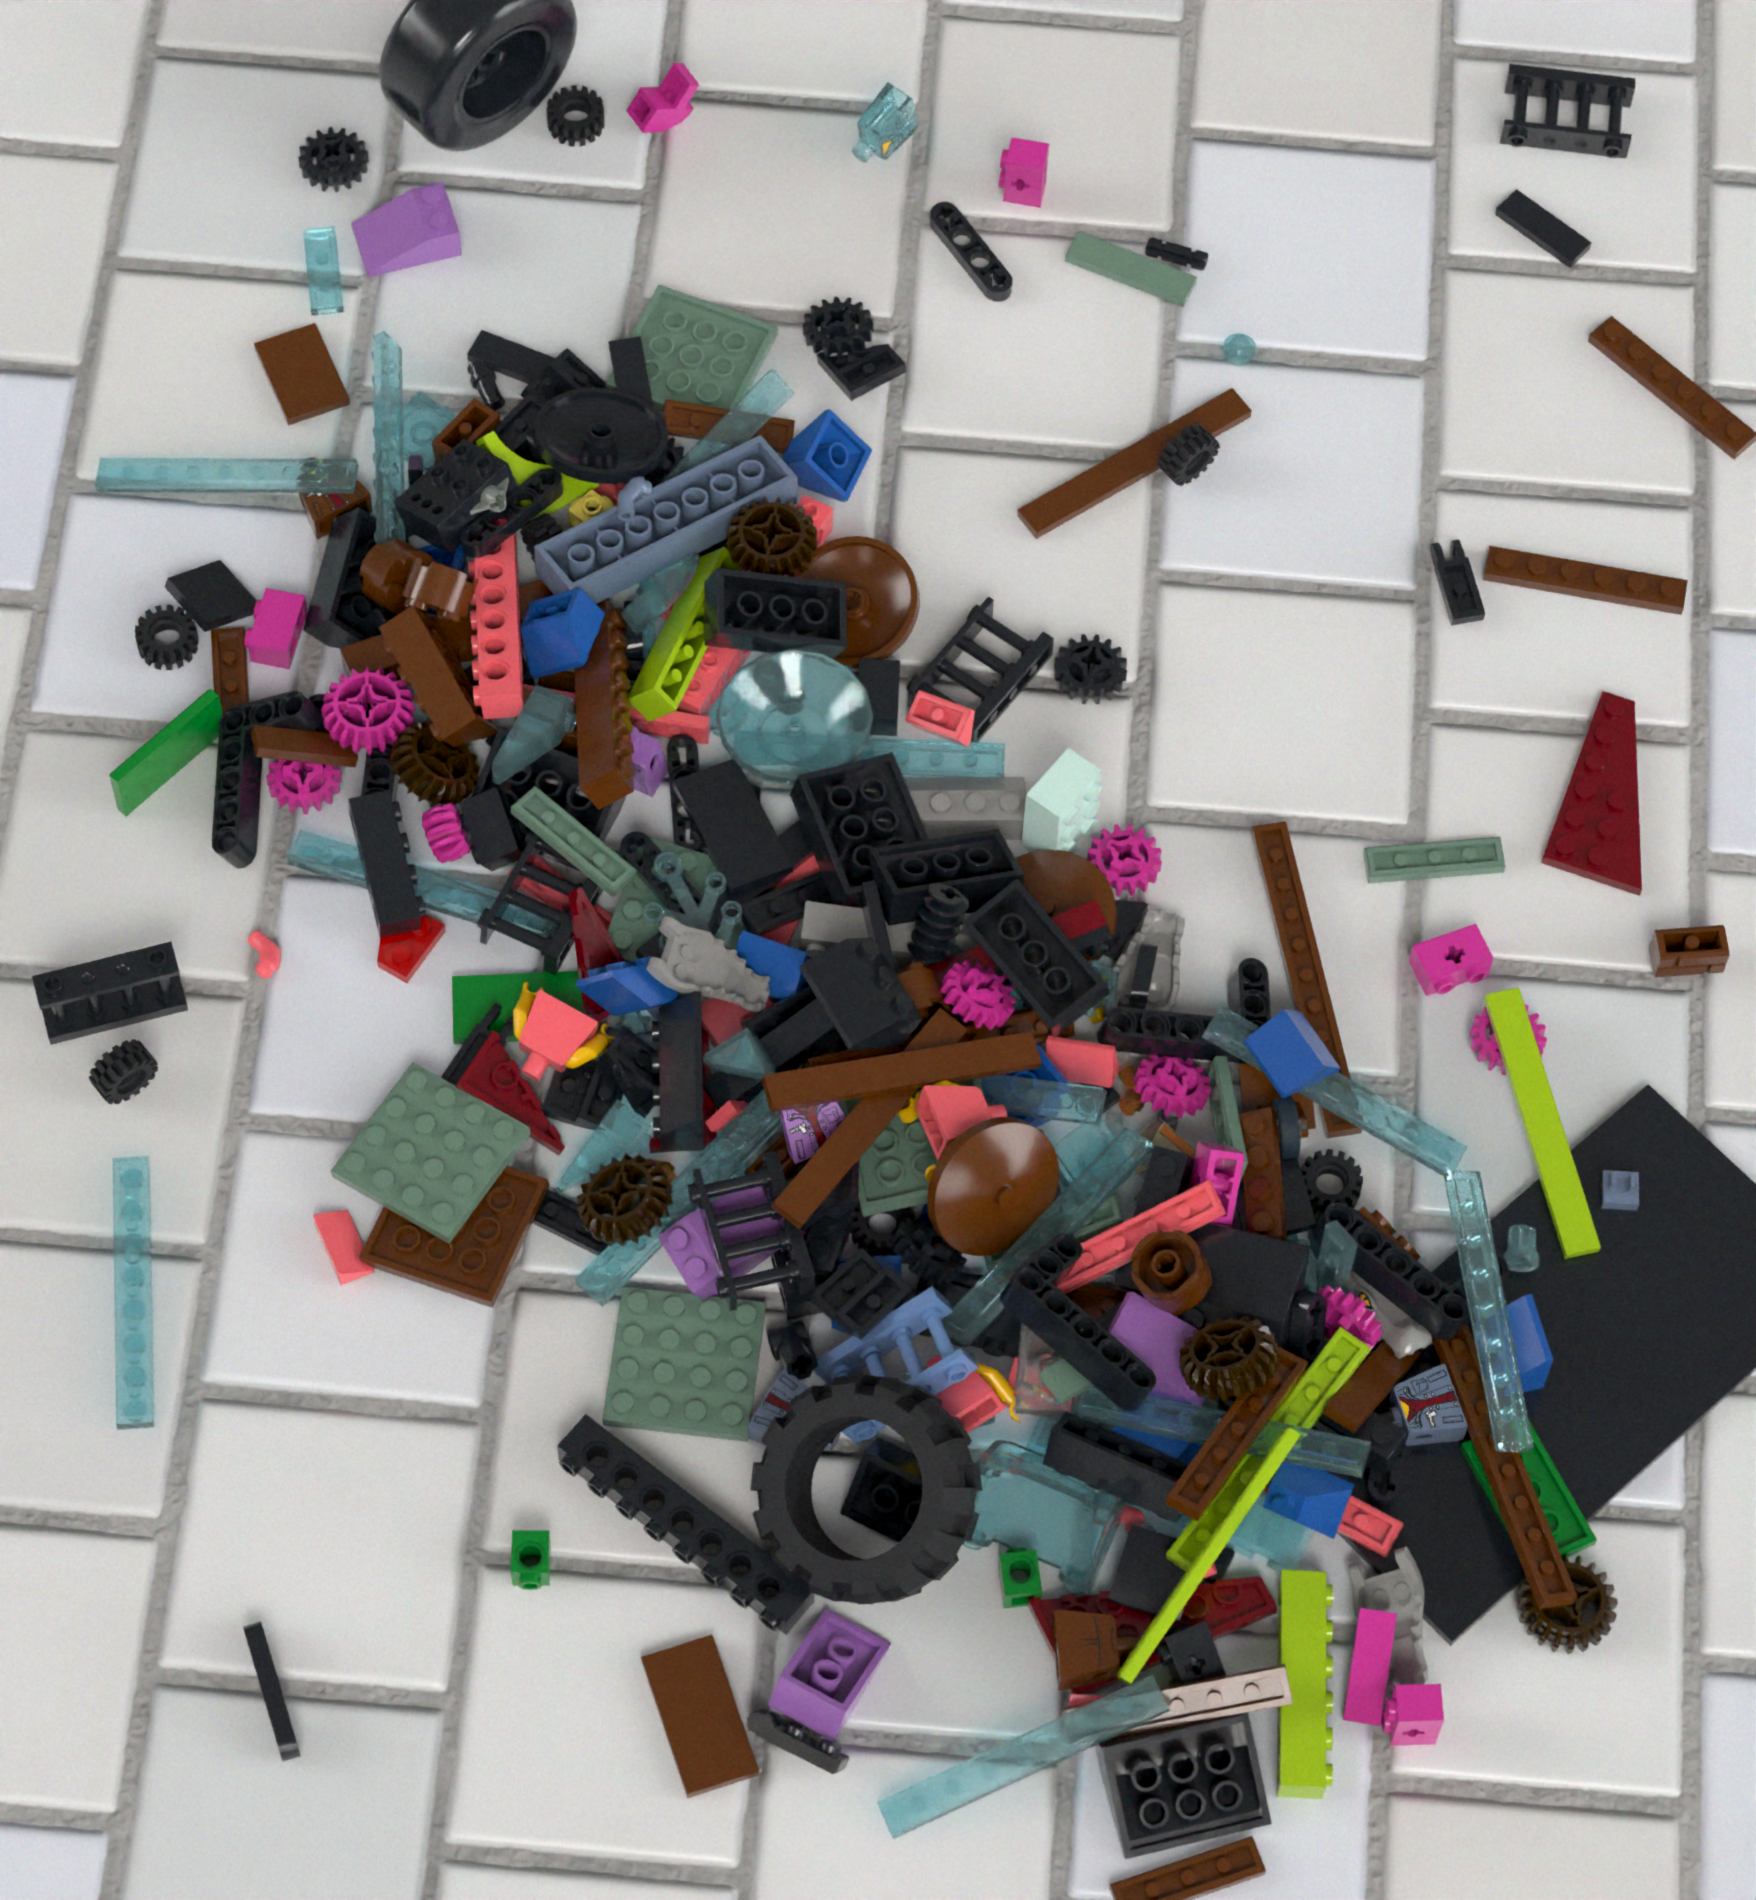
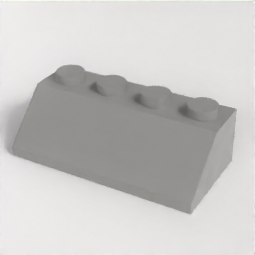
(969, 804)

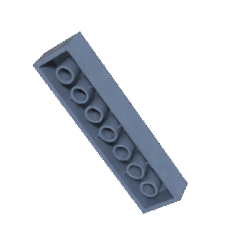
(667, 526)

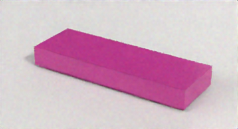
(1370, 1667)

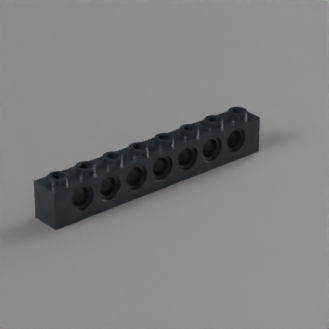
(592, 1440)

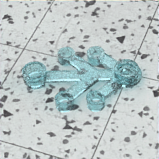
(694, 916)

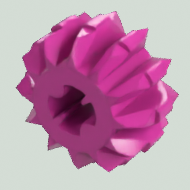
(445, 833)

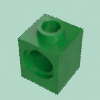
(526, 1544)
(1017, 1592)

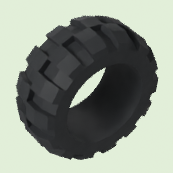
(787, 1472)

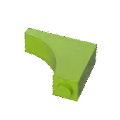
(524, 469)

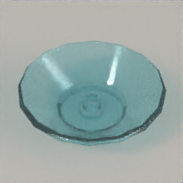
(789, 692)

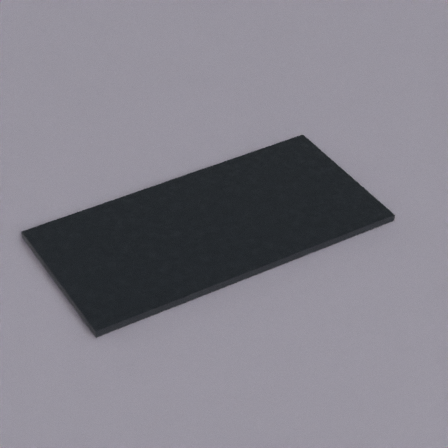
(1637, 1343)

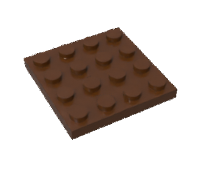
(479, 1254)

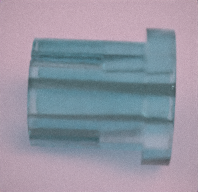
(1521, 1249)

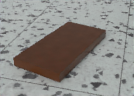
(699, 1716)

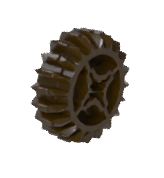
(754, 528)
(433, 768)
(618, 1193)
(1229, 1358)
(1574, 1632)

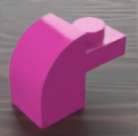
(667, 105)

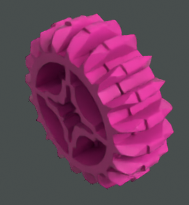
(348, 706)

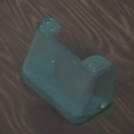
(1044, 1512)

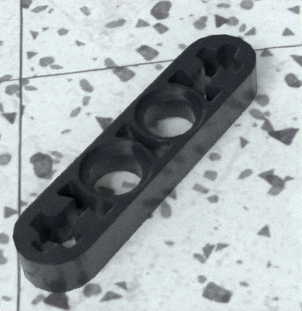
(966, 253)
(483, 537)
(676, 770)
(661, 889)
(271, 1691)

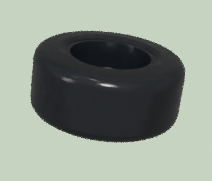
(474, 65)

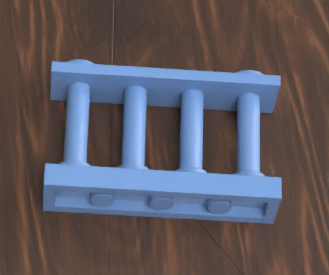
(897, 1331)

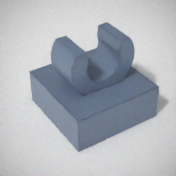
(1619, 1190)

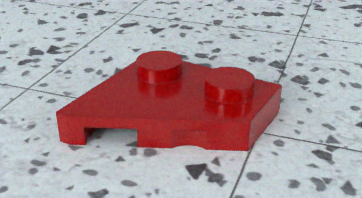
(406, 951)

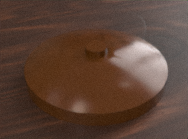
(879, 595)
(1066, 881)
(992, 1185)

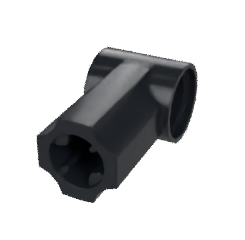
(793, 1348)

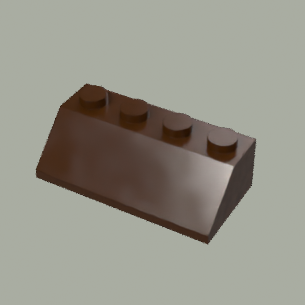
(436, 677)

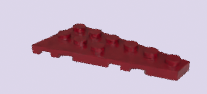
(1600, 812)
(1223, 1604)

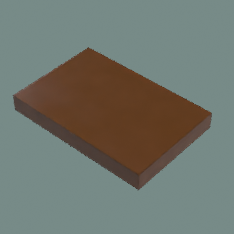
(301, 374)

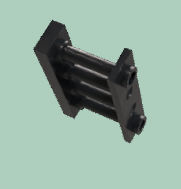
(1568, 86)
(1013, 676)
(552, 948)
(110, 993)
(788, 1238)

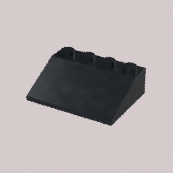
(558, 778)
(848, 813)
(1250, 1278)
(1183, 1784)

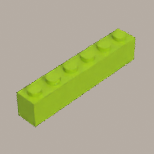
(678, 646)
(1302, 1648)

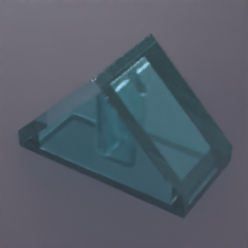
(741, 1056)

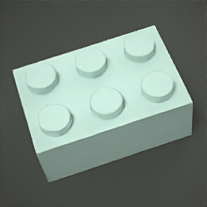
(1062, 805)

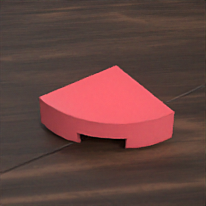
(726, 1113)

